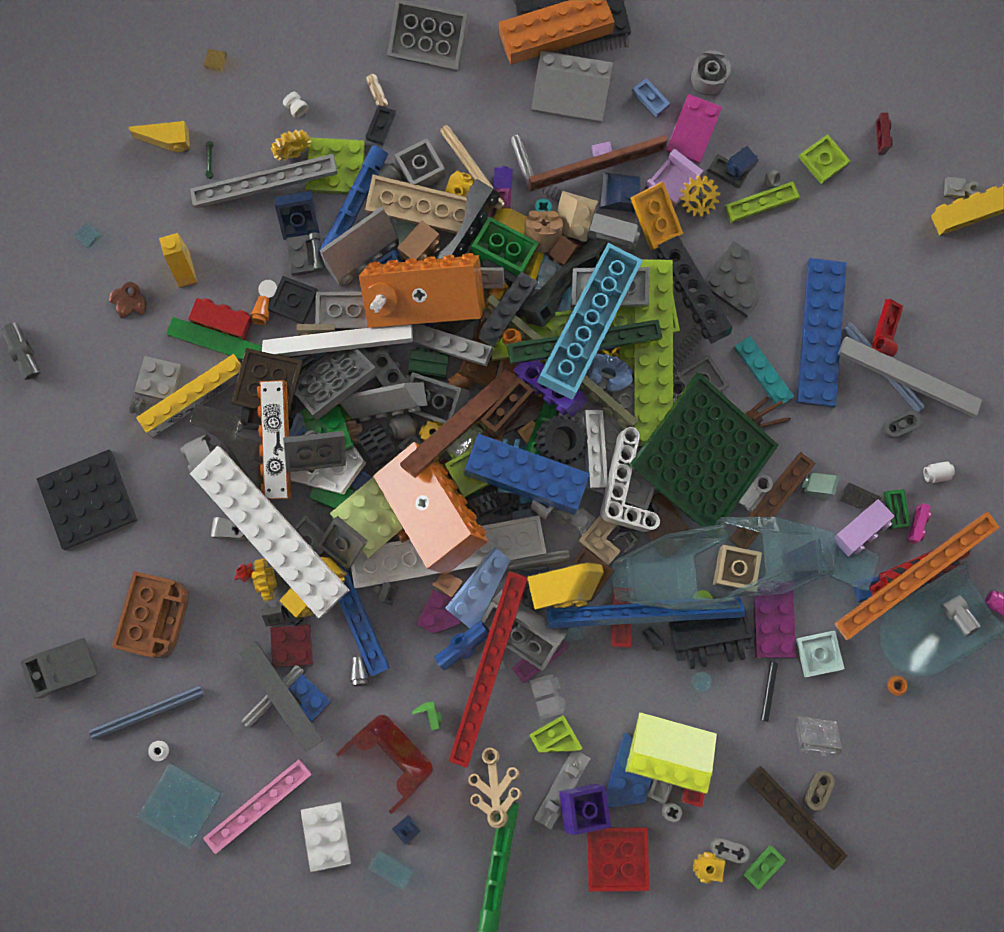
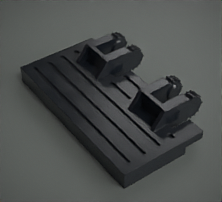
(712, 635)

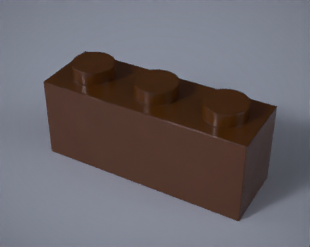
(507, 408)

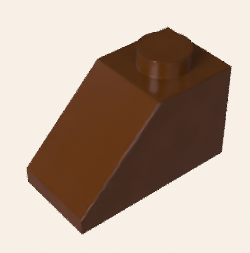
(565, 249)

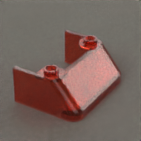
(399, 749)

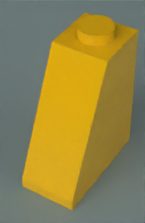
(178, 259)

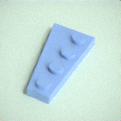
(475, 595)

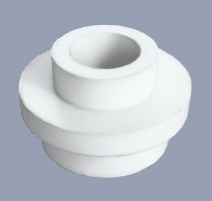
(164, 750)

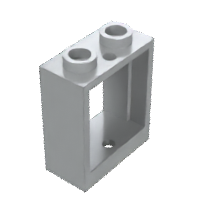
(614, 231)

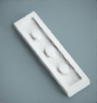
(595, 451)

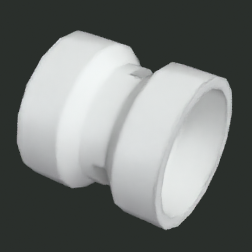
(297, 106)

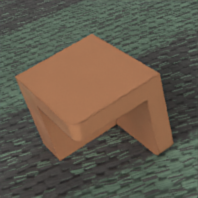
(448, 584)

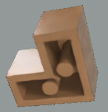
(420, 243)

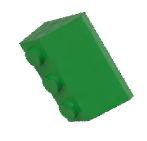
(504, 246)

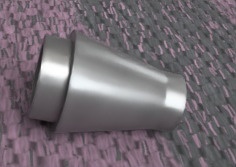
(359, 675)

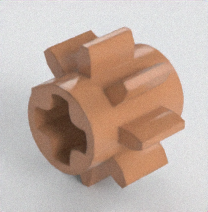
(354, 430)

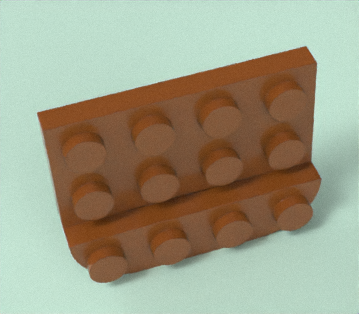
(151, 616)

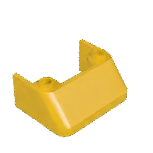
(565, 586)

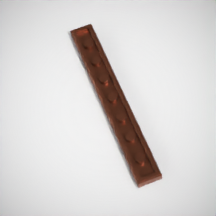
(597, 163)
(457, 424)

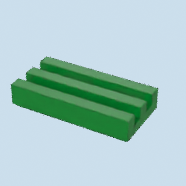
(888, 503)

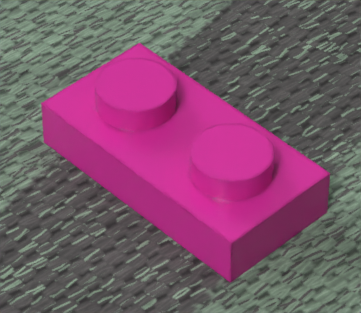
(920, 518)

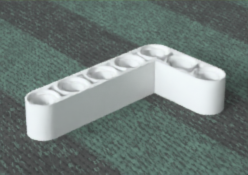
(621, 485)

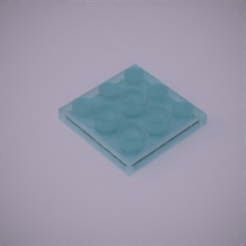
(179, 805)

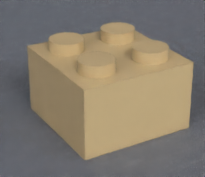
(736, 567)

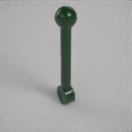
(209, 174)

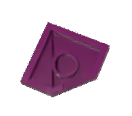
(435, 616)

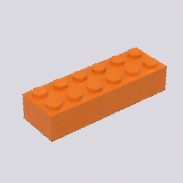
(555, 28)

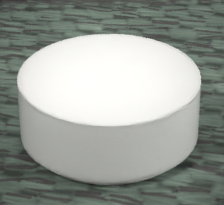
(267, 288)

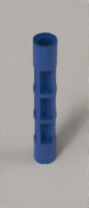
(357, 194)

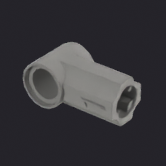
(755, 494)
(959, 611)

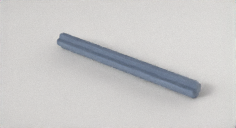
(906, 392)
(146, 713)

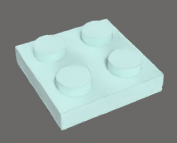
(819, 653)

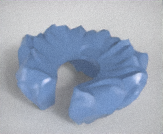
(612, 366)

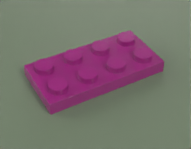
(774, 626)

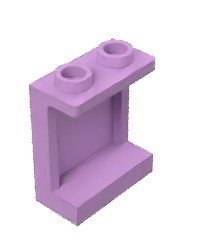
(673, 174)

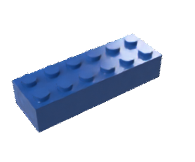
(526, 474)

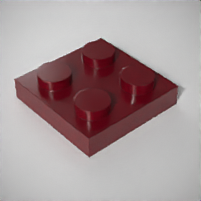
(291, 645)

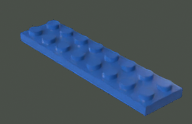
(821, 332)

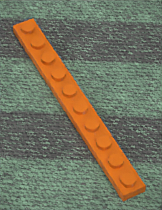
(916, 575)

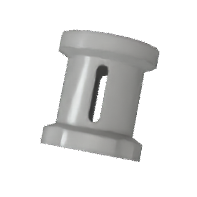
(677, 814)

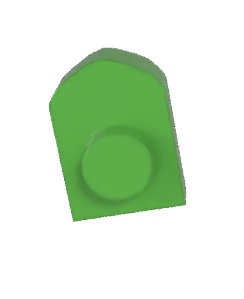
(434, 717)

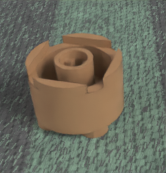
(544, 228)

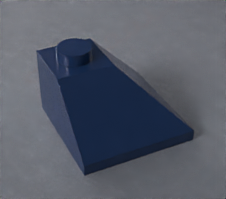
(618, 190)

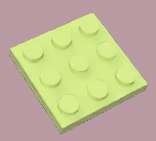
(370, 516)

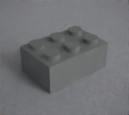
(441, 398)

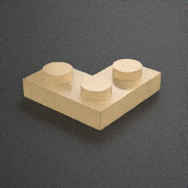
(596, 541)

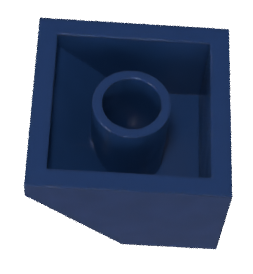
(296, 214)

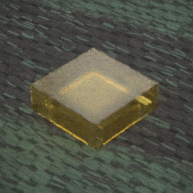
(215, 59)

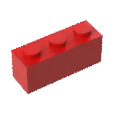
(220, 318)

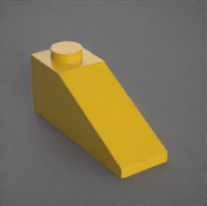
(170, 136)

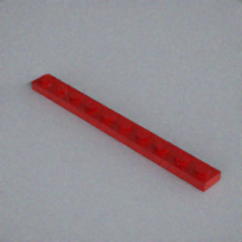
(488, 669)

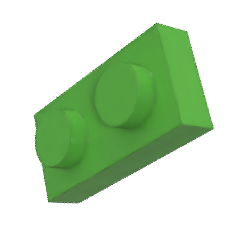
(764, 867)

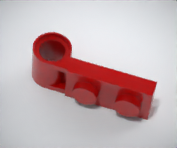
(887, 327)

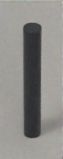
(769, 692)

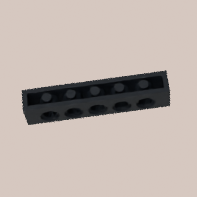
(712, 331)

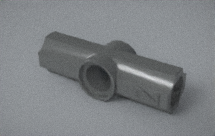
(20, 351)

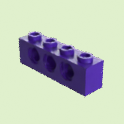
(527, 372)

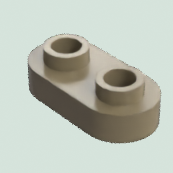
(821, 791)

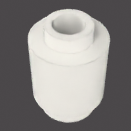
(939, 472)

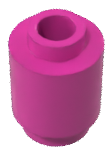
(995, 602)

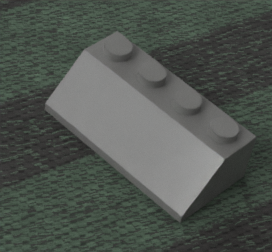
(385, 400)
(530, 634)

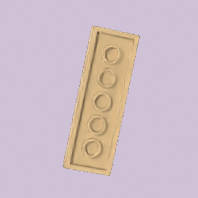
(416, 203)

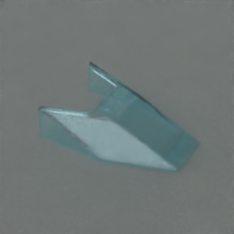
(792, 554)
(665, 571)

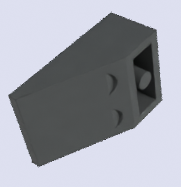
(58, 668)

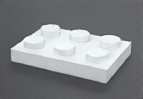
(325, 836)

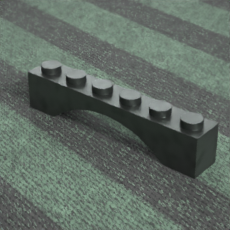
(543, 303)

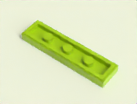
(762, 202)

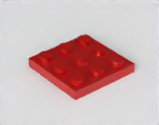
(618, 859)

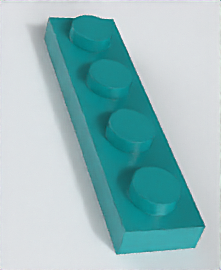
(763, 371)

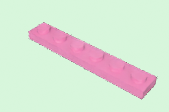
(257, 806)

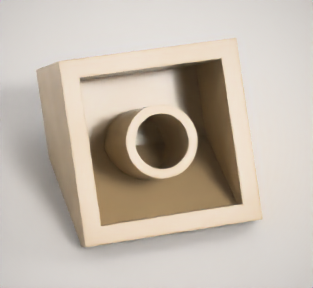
(576, 215)

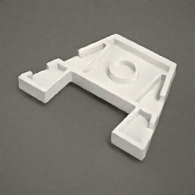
(333, 478)

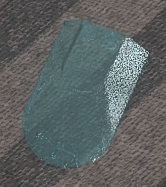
(920, 635)

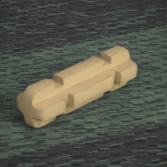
(376, 90)

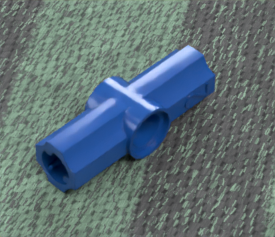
(462, 645)

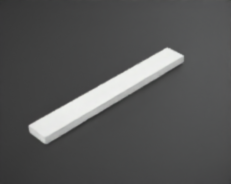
(339, 340)

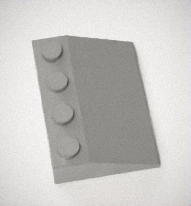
(428, 34)
(571, 86)
(359, 246)

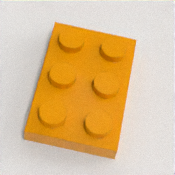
(656, 215)

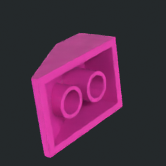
(694, 128)

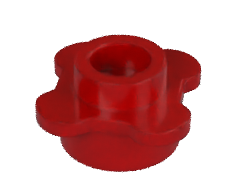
(244, 572)

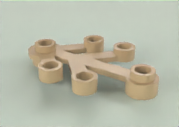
(495, 790)

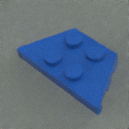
(622, 786)

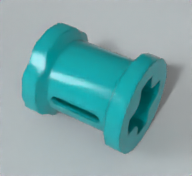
(544, 204)

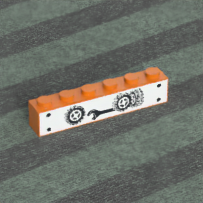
(272, 430)

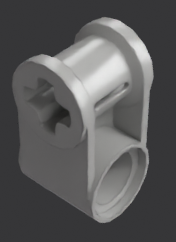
(225, 529)

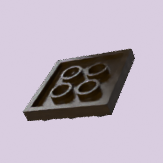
(264, 366)

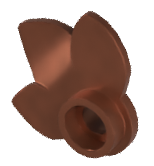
(127, 303)

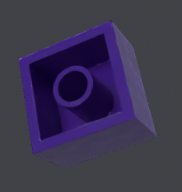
(584, 809)

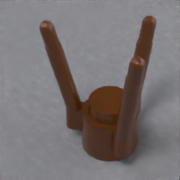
(757, 418)

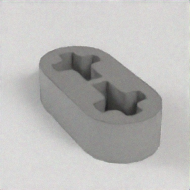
(731, 846)

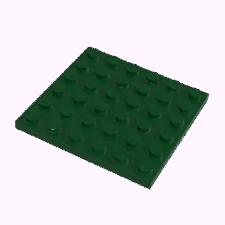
(704, 453)

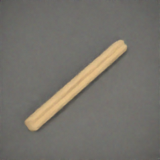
(466, 159)

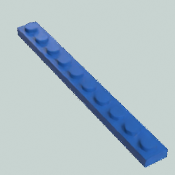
(631, 614)

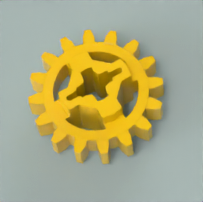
(290, 145)
(698, 187)
(264, 579)

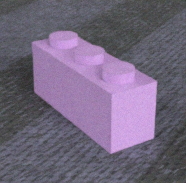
(864, 528)

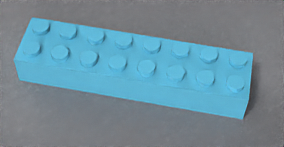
(589, 321)

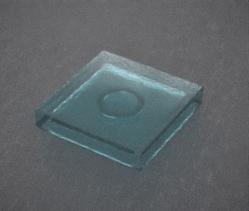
(856, 569)

